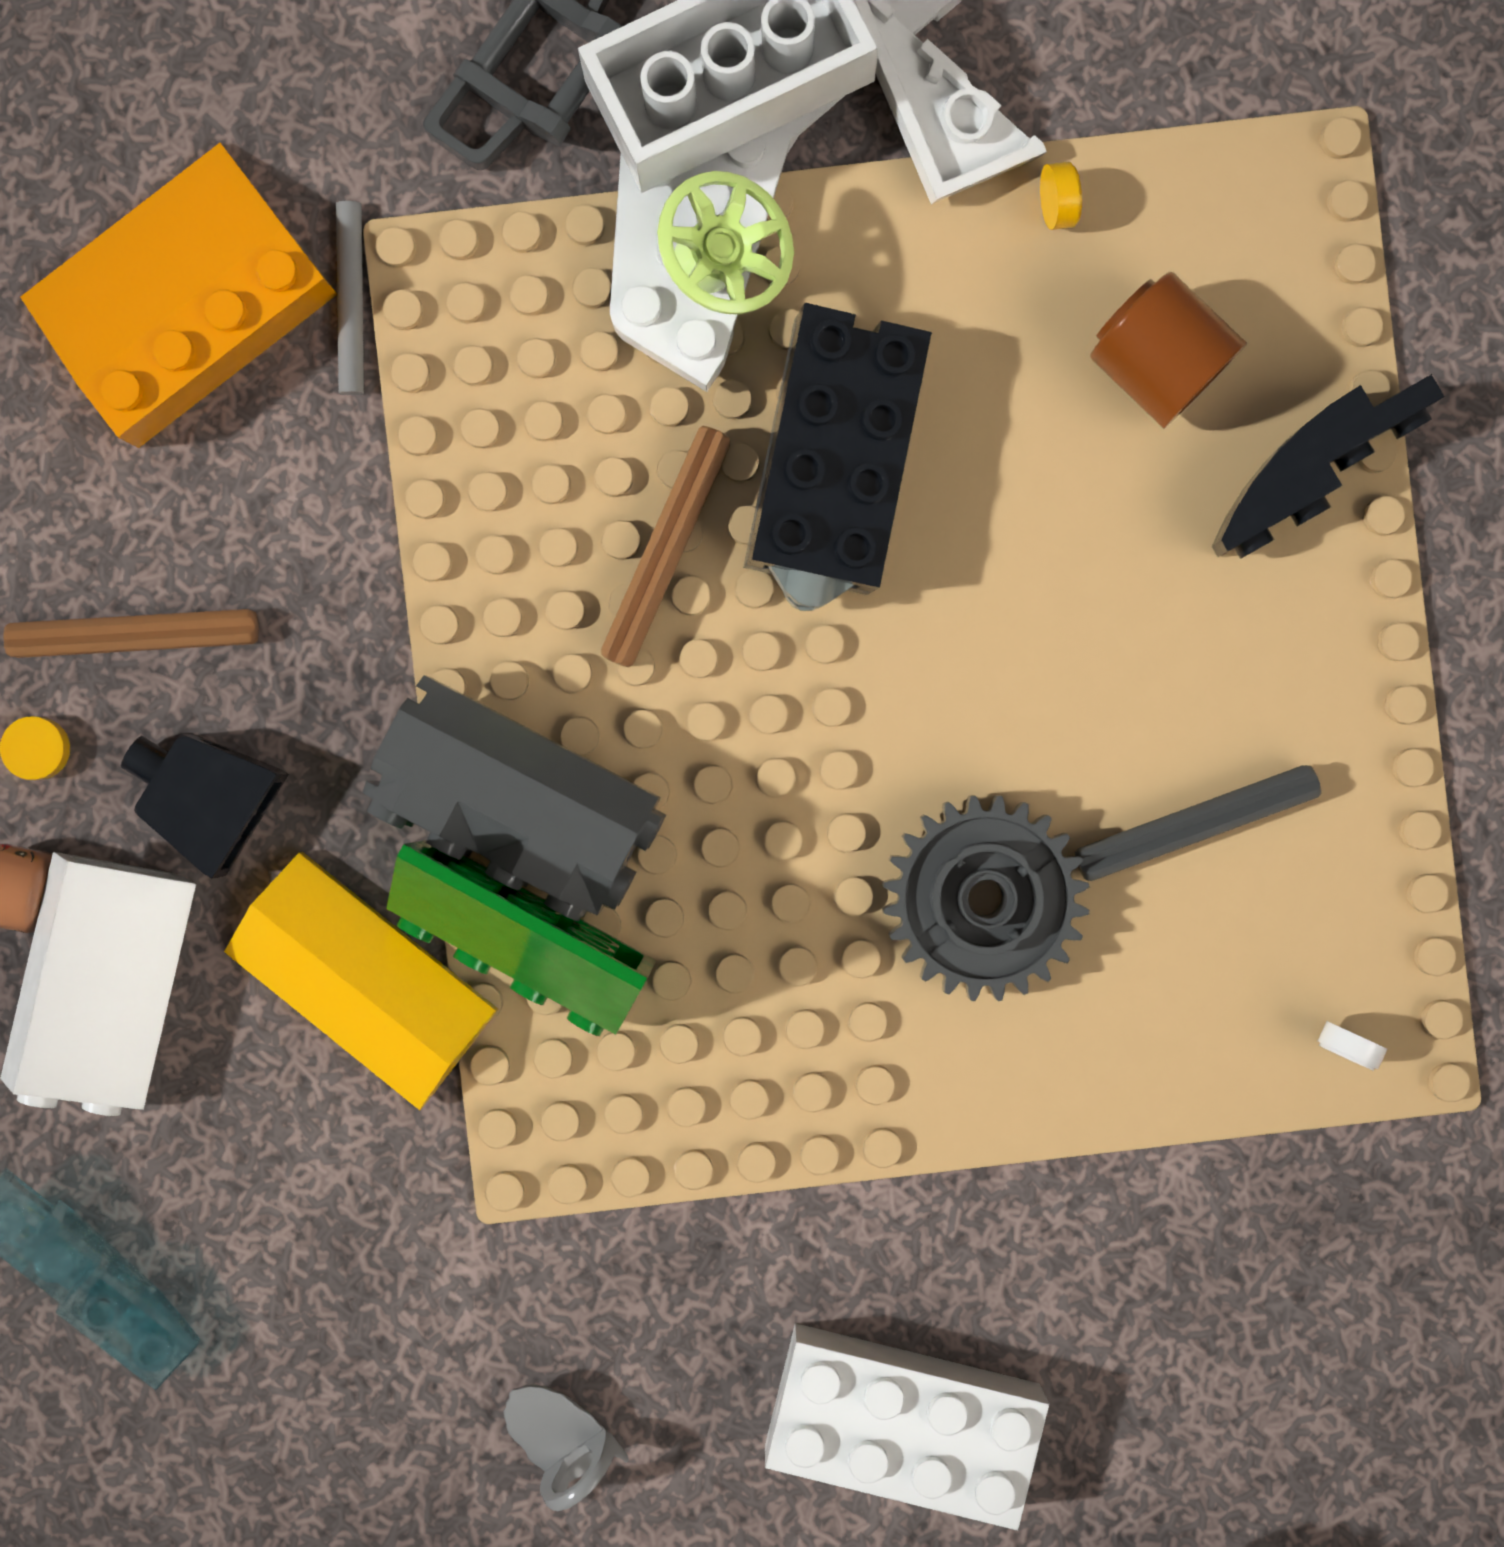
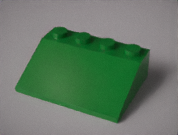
(517, 936)

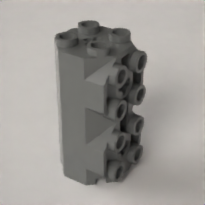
(513, 799)

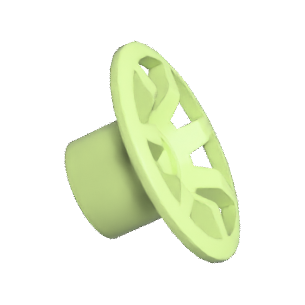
(720, 247)

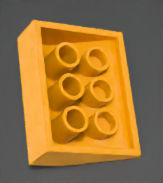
(176, 297)

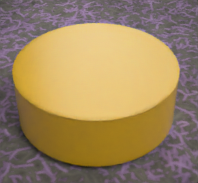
(1060, 195)
(34, 748)

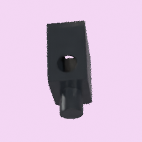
(202, 797)

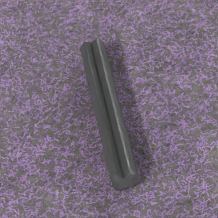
(1198, 822)

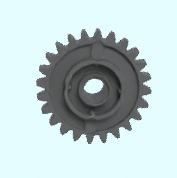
(1033, 906)

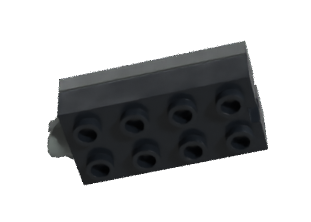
(836, 455)

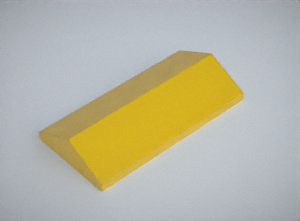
(359, 979)

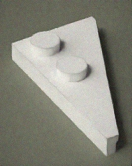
(945, 121)

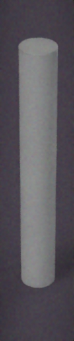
(349, 298)

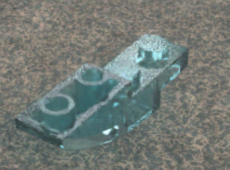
(92, 1283)

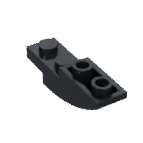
(1300, 470)

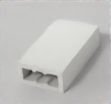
(96, 985)

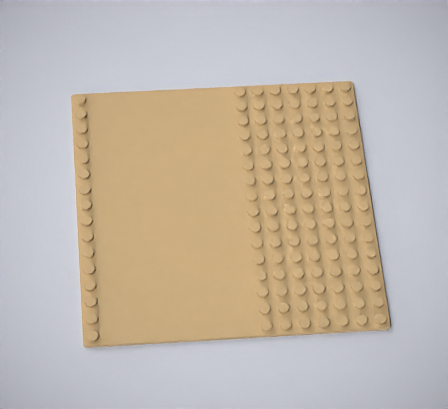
(1029, 641)

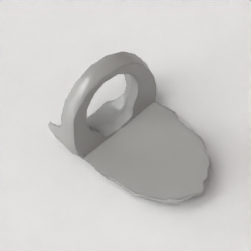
(561, 1442)

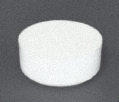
(1351, 1046)

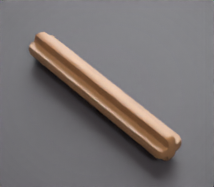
(665, 546)
(131, 633)

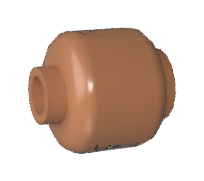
(21, 886)

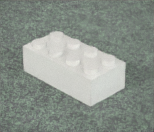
(721, 75)
(906, 1426)

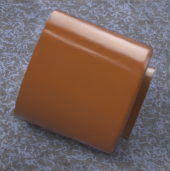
(1165, 347)

